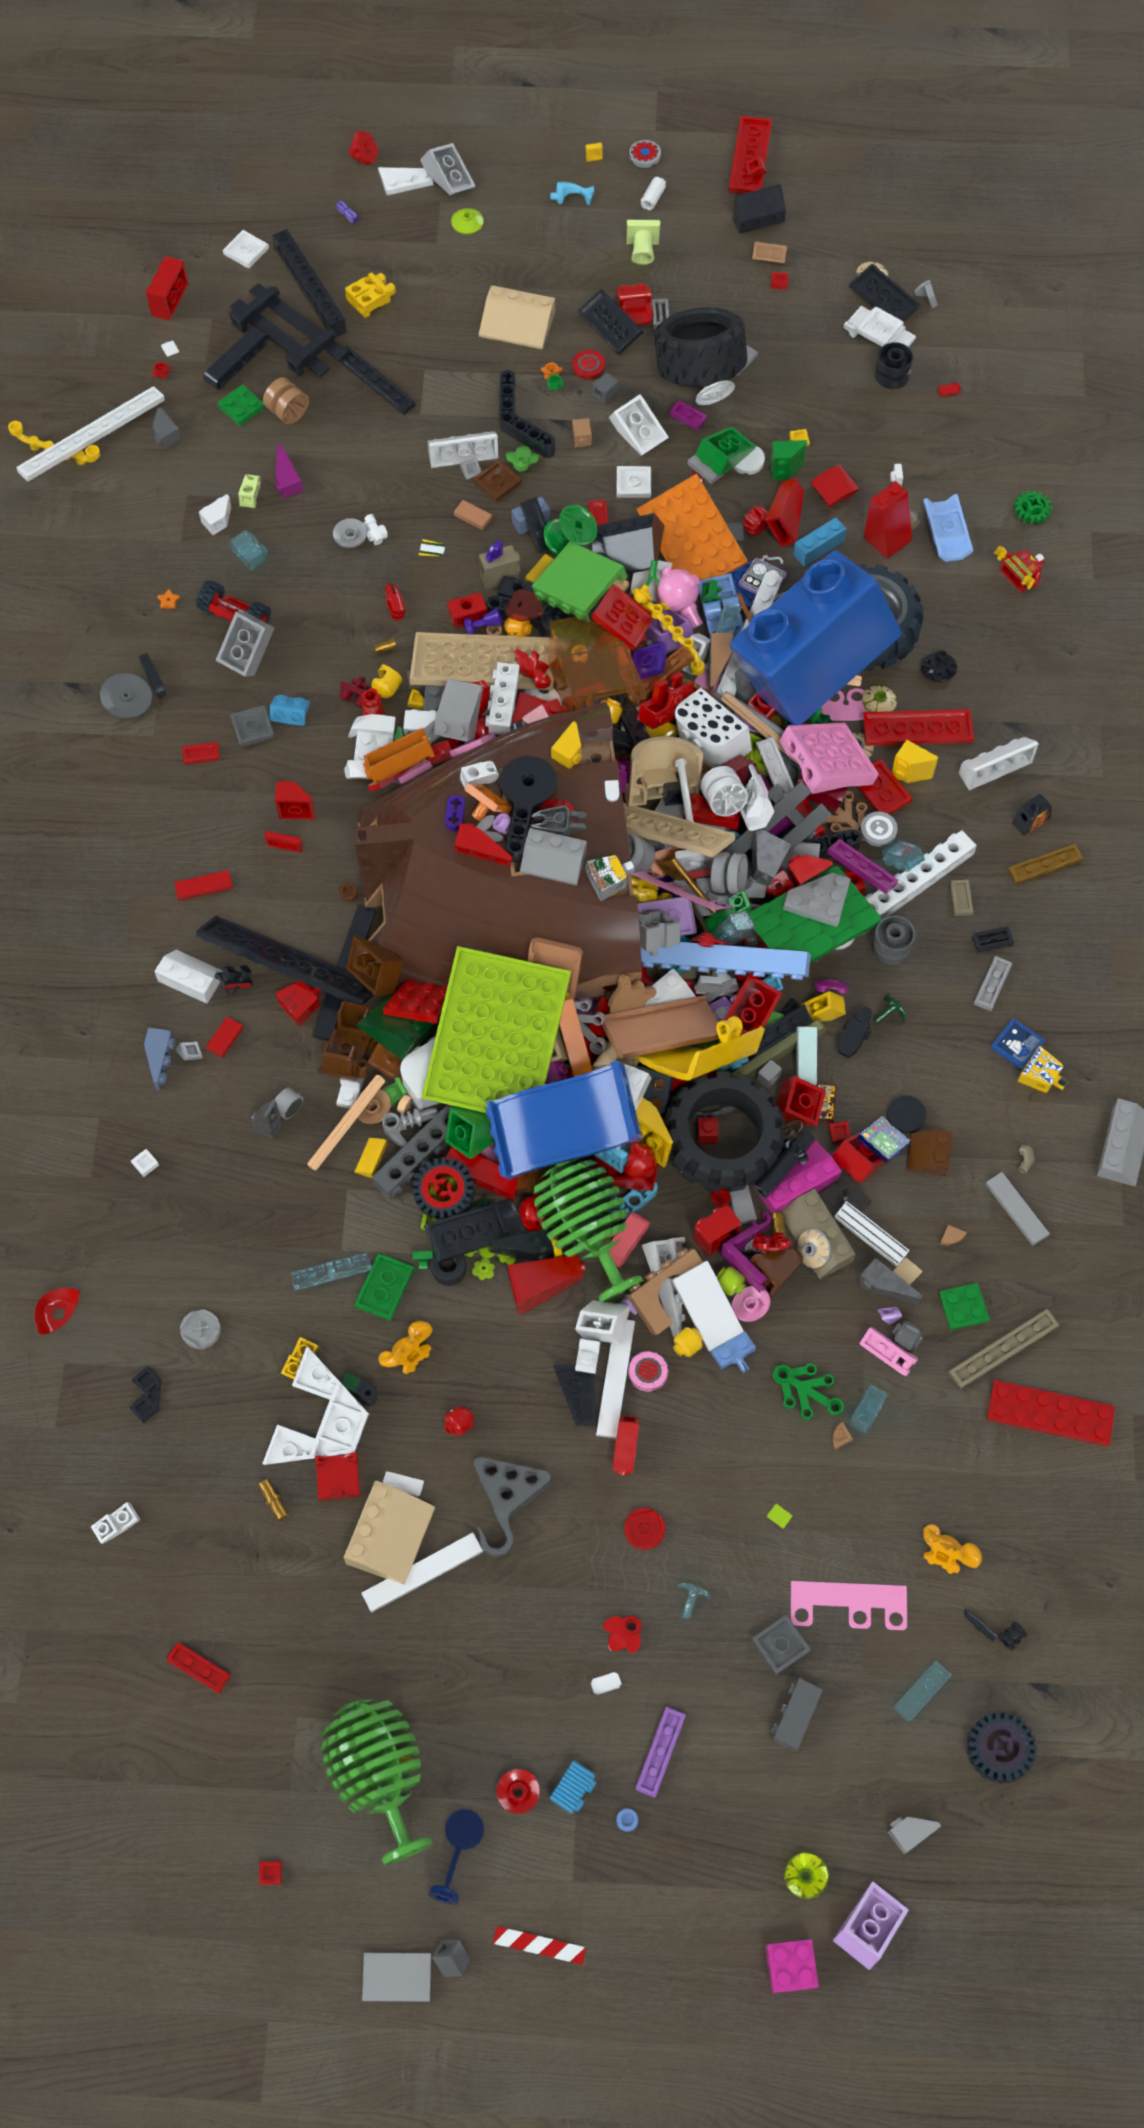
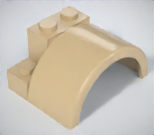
(654, 764)

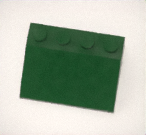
(395, 1033)

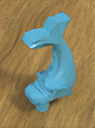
(566, 188)

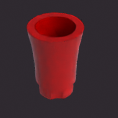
(372, 703)

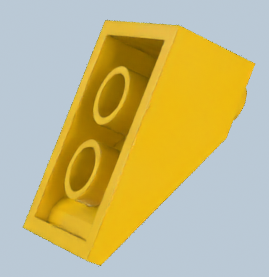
(654, 1131)

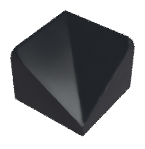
(672, 793)

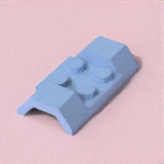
(948, 529)

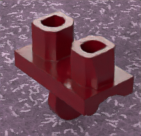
(348, 690)

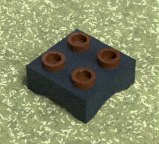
(658, 1090)

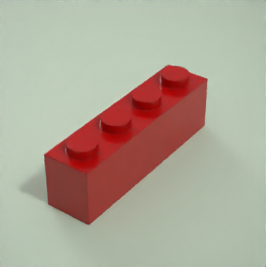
(486, 1174)

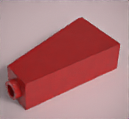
(786, 512)

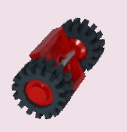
(213, 601)

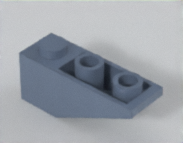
(158, 1047)

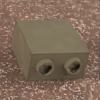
(505, 565)

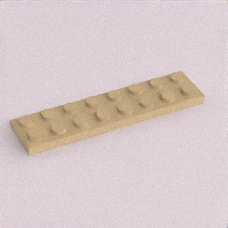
(676, 831)

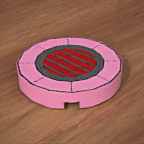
(648, 1371)

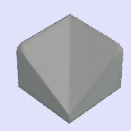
(769, 1074)

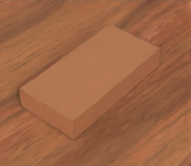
(472, 515)

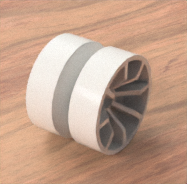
(723, 791)

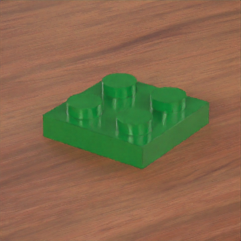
(240, 405)
(963, 1306)

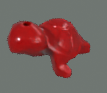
(533, 668)

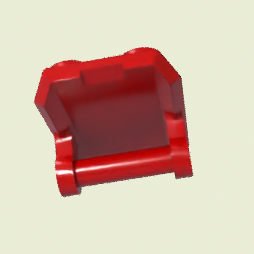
(636, 302)

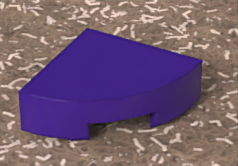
(495, 551)

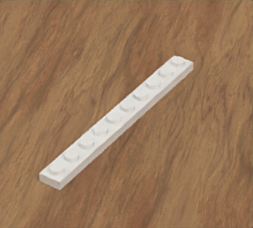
(90, 434)

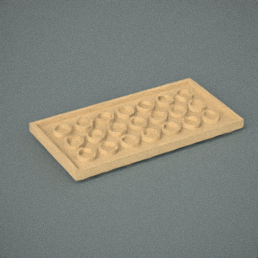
(471, 657)

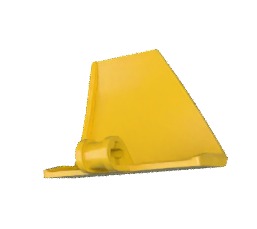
(692, 1062)

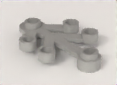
(595, 1048)

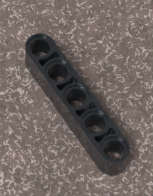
(236, 357)

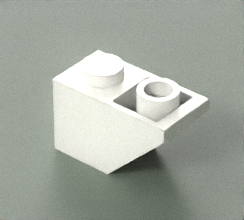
(216, 515)

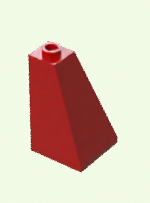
(542, 1279)

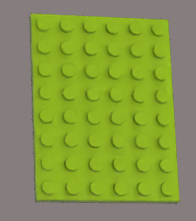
(494, 1029)

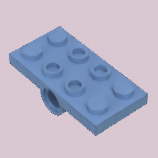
(713, 609)

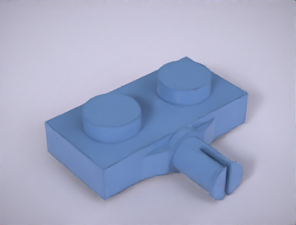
(734, 1352)

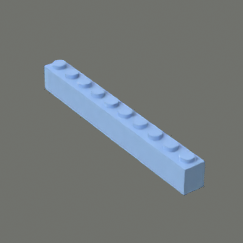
(731, 958)

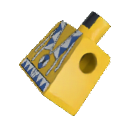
(1043, 1072)

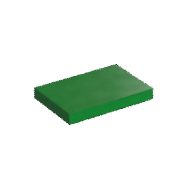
(384, 1287)

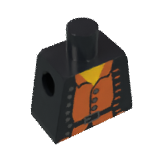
(1035, 813)

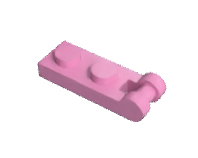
(888, 1351)

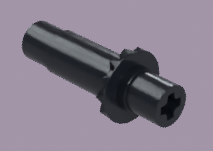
(793, 1153)

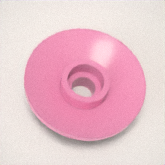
(748, 1298)

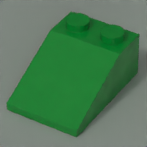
(724, 450)

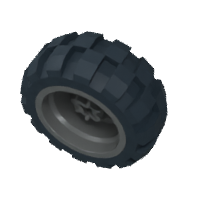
(907, 610)

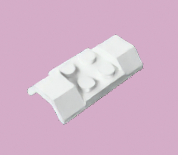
(758, 806)

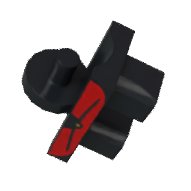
(233, 980)

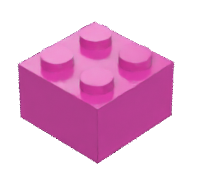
(791, 1966)

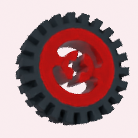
(429, 1177)

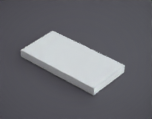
(707, 1305)

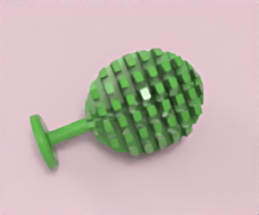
(584, 1216)
(370, 1763)

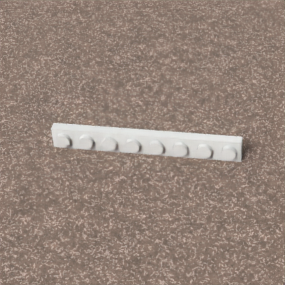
(763, 600)

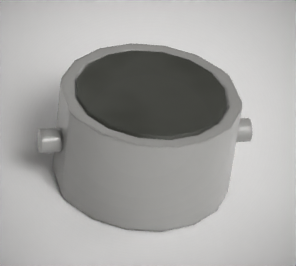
(289, 1102)

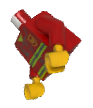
(1021, 568)

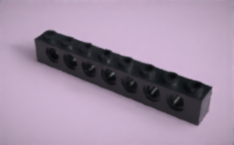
(309, 282)

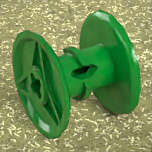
(572, 526)

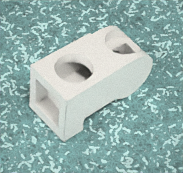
(479, 774)

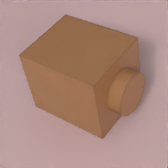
(581, 432)

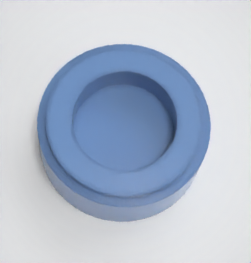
(627, 1820)

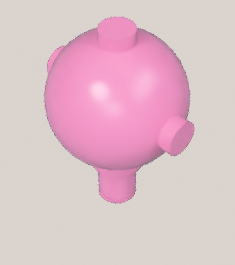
(680, 592)

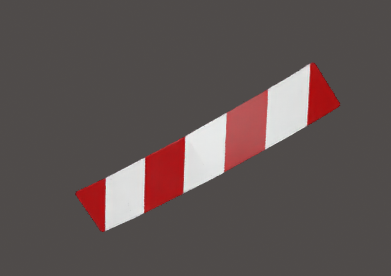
(539, 1945)

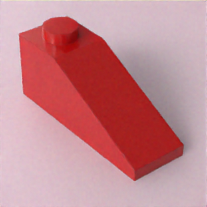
(476, 843)

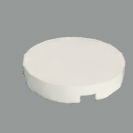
(752, 463)

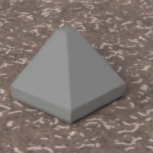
(470, 468)
(189, 1050)

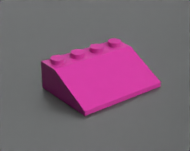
(815, 1174)

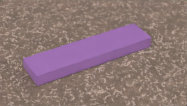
(660, 1752)

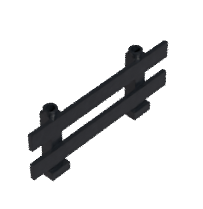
(298, 355)

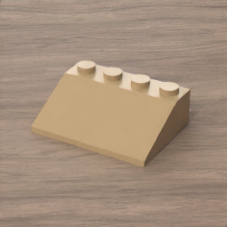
(517, 317)
(389, 1533)

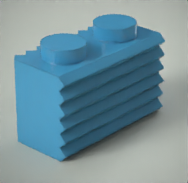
(573, 1787)

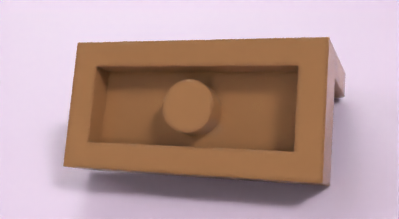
(769, 252)

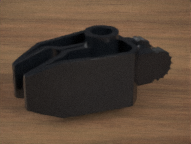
(855, 1032)

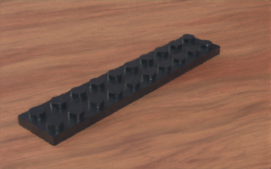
(284, 960)

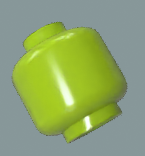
(731, 1281)

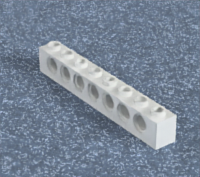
(922, 880)

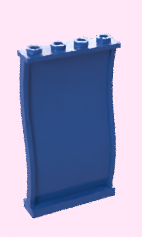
(563, 1120)

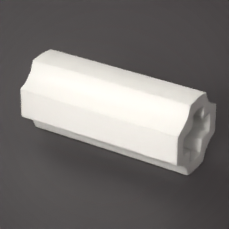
(653, 193)

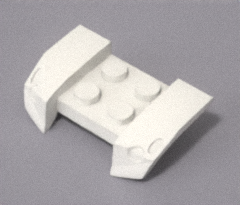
(878, 327)
(372, 733)

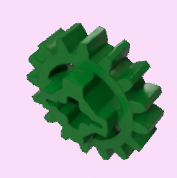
(1032, 507)

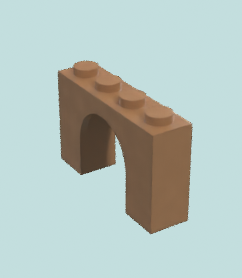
(645, 1295)

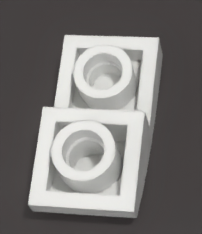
(116, 1523)

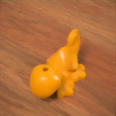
(407, 1350)
(947, 1549)

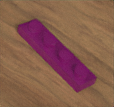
(862, 866)

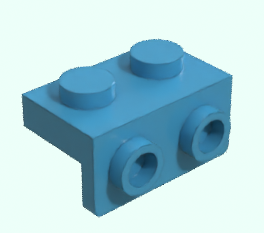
(289, 710)

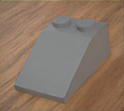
(447, 169)
(458, 711)

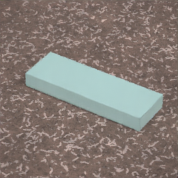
(807, 1054)

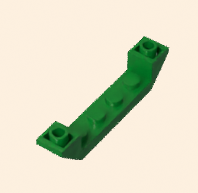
(739, 904)

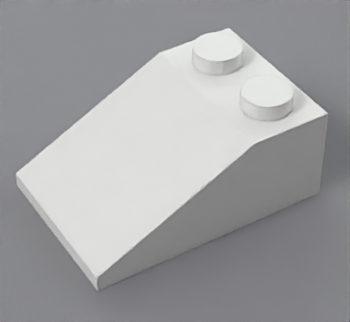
(638, 425)

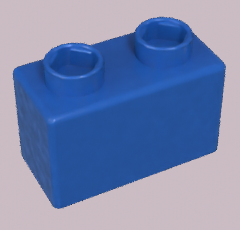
(816, 637)

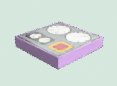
(754, 575)

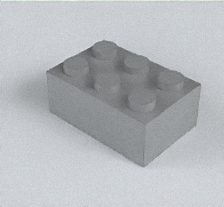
(245, 644)

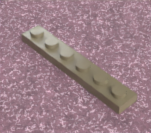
(1003, 1349)

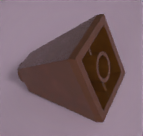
(777, 1268)

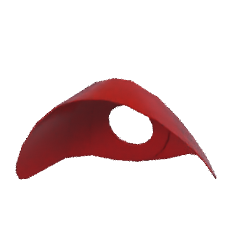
(59, 1298)

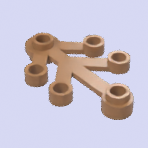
(846, 816)

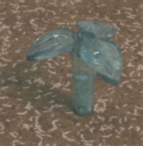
(693, 1592)

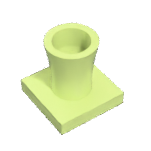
(643, 235)

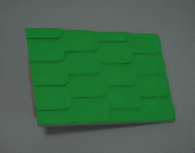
(794, 932)

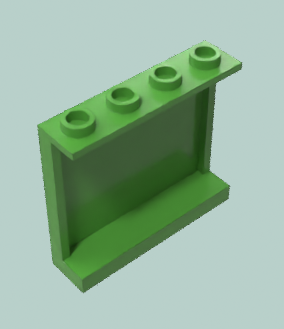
(577, 580)

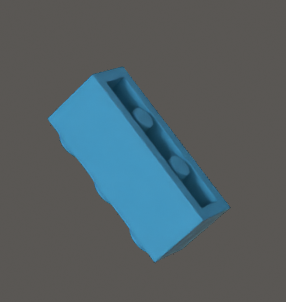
(819, 541)

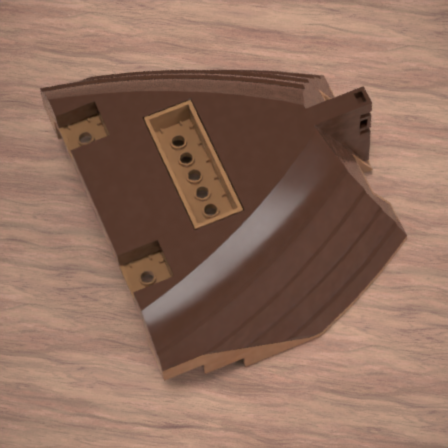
(454, 899)

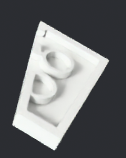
(403, 179)

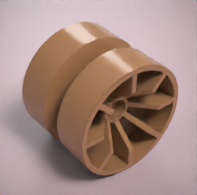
(285, 400)

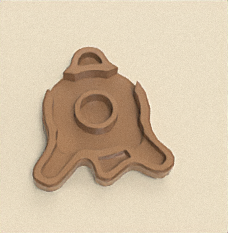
(629, 996)

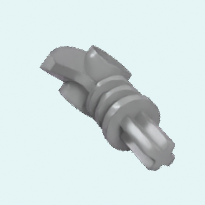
(405, 1120)

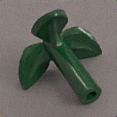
(895, 1006)

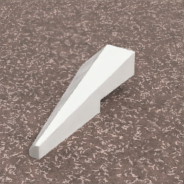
(656, 1254)

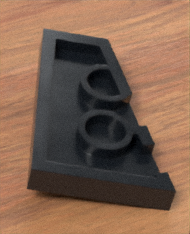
(579, 1393)

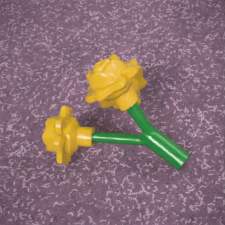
(642, 595)

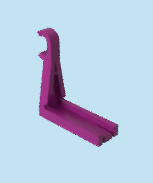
(736, 1259)

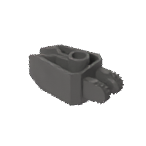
(559, 820)

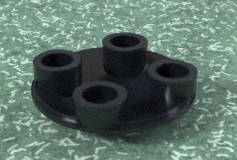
(939, 666)

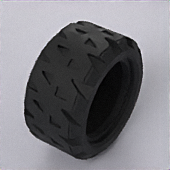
(700, 346)

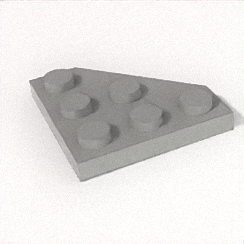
(819, 899)

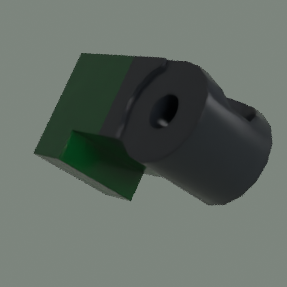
(360, 1389)

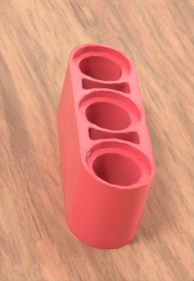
(629, 1238)

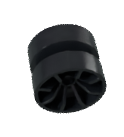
(893, 365)

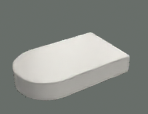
(612, 790)

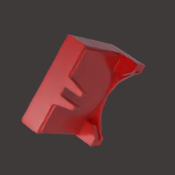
(337, 1476)

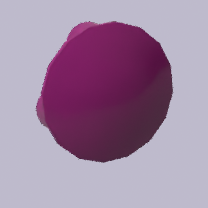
(825, 984)

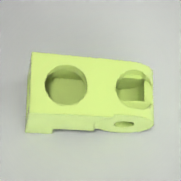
(249, 491)

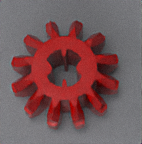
(754, 521)

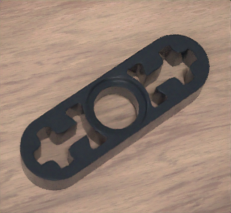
(152, 675)

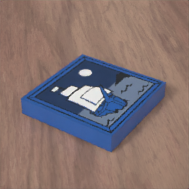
(1017, 1044)

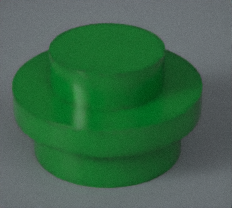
(554, 382)

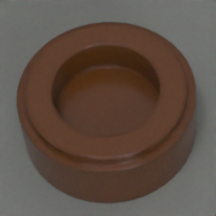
(348, 892)

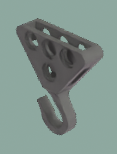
(522, 1493)

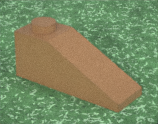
(719, 655)

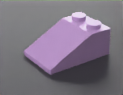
(871, 1926)

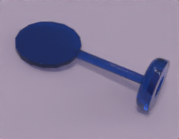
(463, 1831)

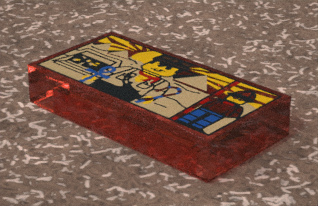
(828, 1107)

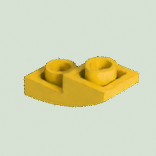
(293, 1362)

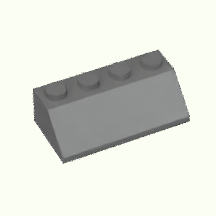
(1123, 1144)

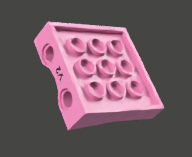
(828, 756)

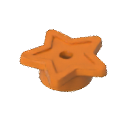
(551, 367)
(168, 604)

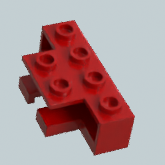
(665, 701)

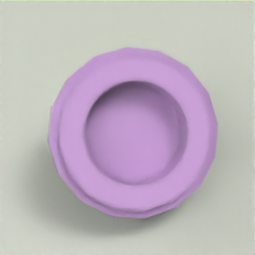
(502, 823)

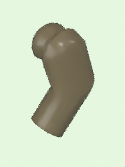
(1029, 1159)

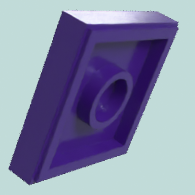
(650, 660)

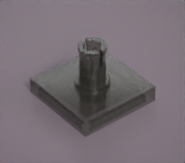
(841, 1191)

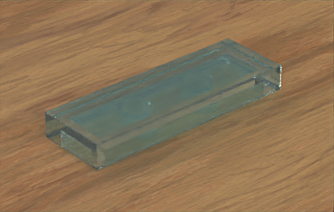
(922, 1691)

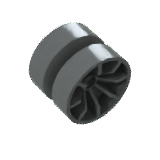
(893, 940)

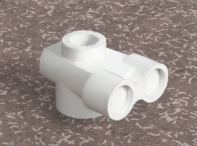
(374, 532)

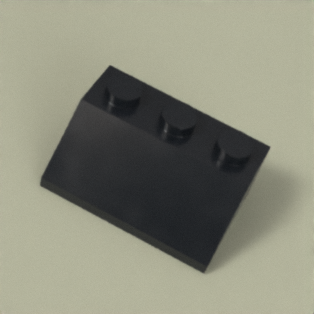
(759, 209)

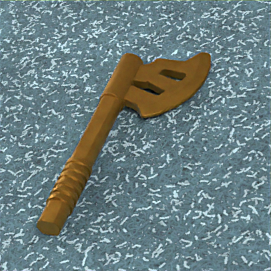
(681, 872)

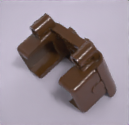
(348, 1045)

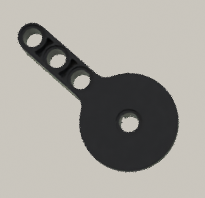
(541, 622)
(525, 798)

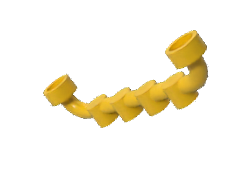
(16, 429)
(697, 666)

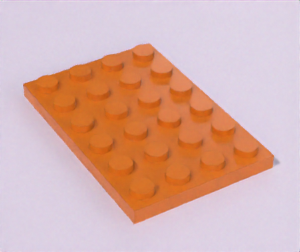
(694, 531)

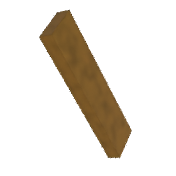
(1045, 864)

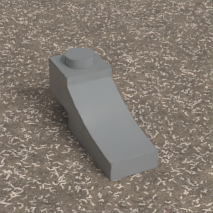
(752, 889)

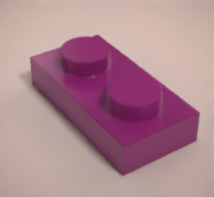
(688, 415)

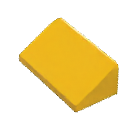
(371, 1157)

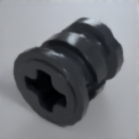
(1012, 1635)

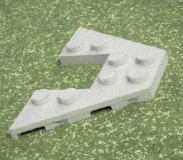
(340, 1425)

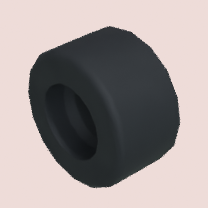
(450, 1278)

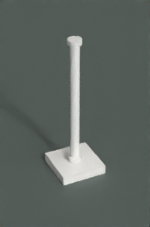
(689, 860)

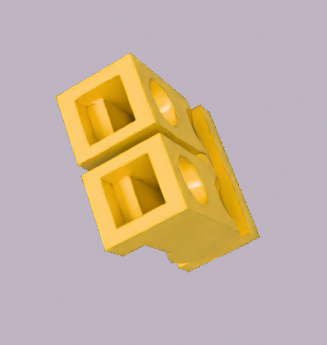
(369, 293)

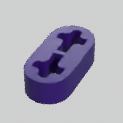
(450, 812)

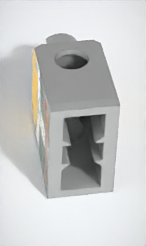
(608, 875)

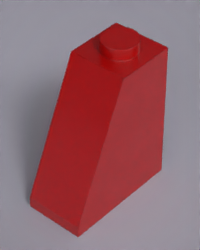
(626, 1444)

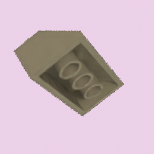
(811, 1213)

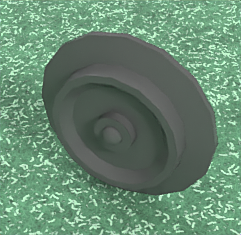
(126, 695)

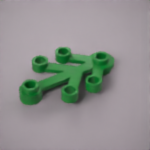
(805, 1389)

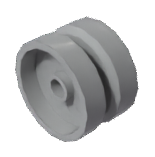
(729, 873)

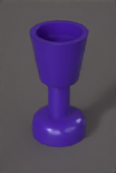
(490, 619)

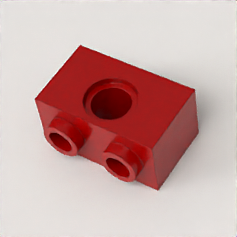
(466, 607)

